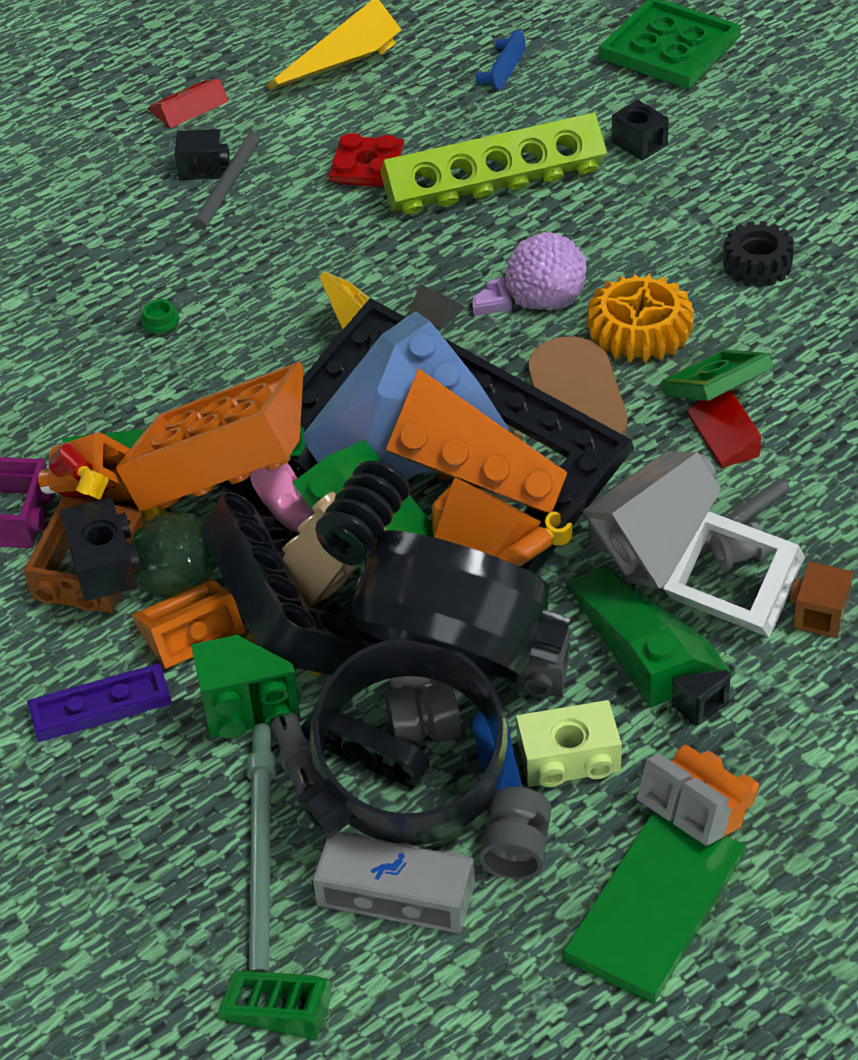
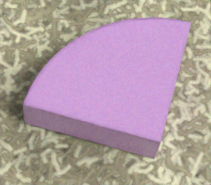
(492, 299)

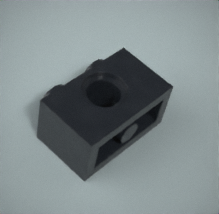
(99, 548)

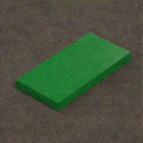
(653, 908)

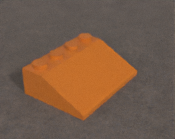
(216, 439)

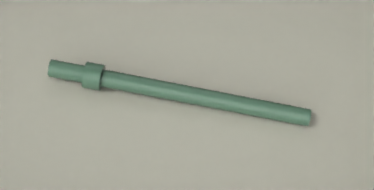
(260, 770)

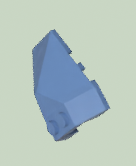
(378, 386)

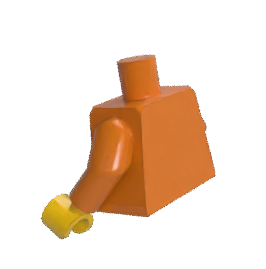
(491, 526)

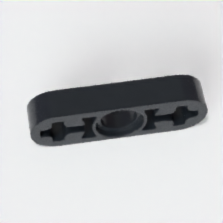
(375, 748)

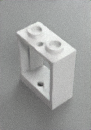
(773, 590)

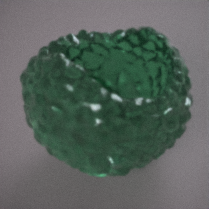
(172, 554)

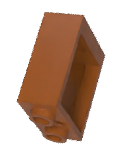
(63, 588)

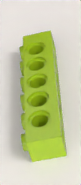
(578, 133)

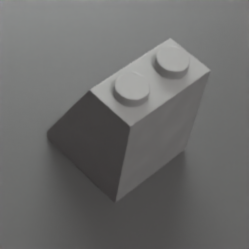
(655, 515)

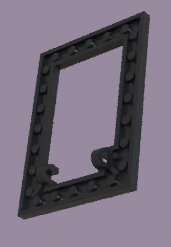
(589, 446)

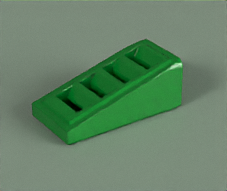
(286, 1020)

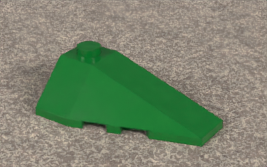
(643, 635)

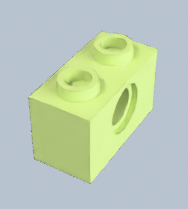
(569, 744)

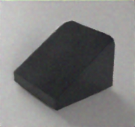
(701, 694)

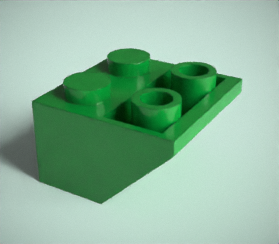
(243, 685)

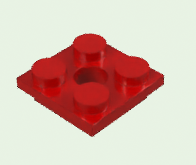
(356, 151)

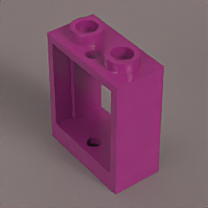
(21, 476)

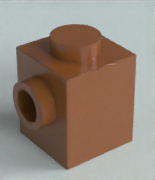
(821, 599)

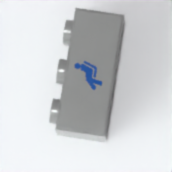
(395, 881)

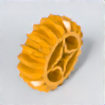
(640, 317)

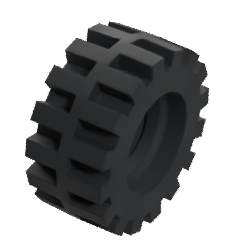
(758, 268)

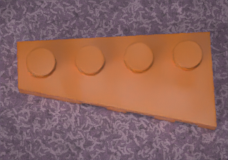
(465, 444)

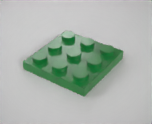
(669, 42)

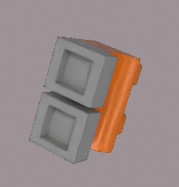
(697, 793)

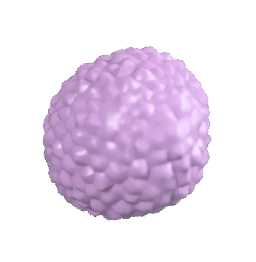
(545, 272)

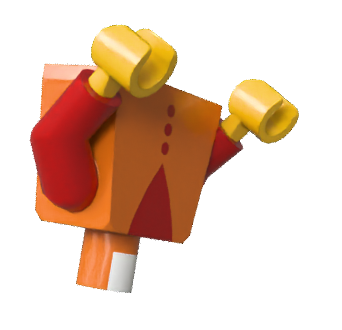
(89, 471)

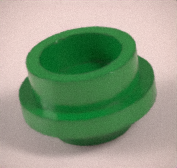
(159, 316)

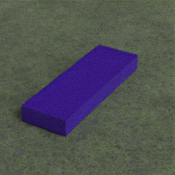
(99, 702)

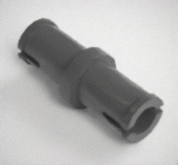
(294, 752)

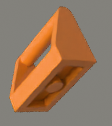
(188, 619)

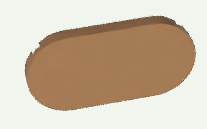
(580, 377)

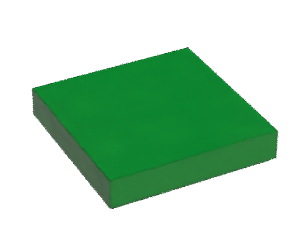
(716, 374)

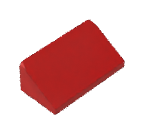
(189, 102)
(726, 429)

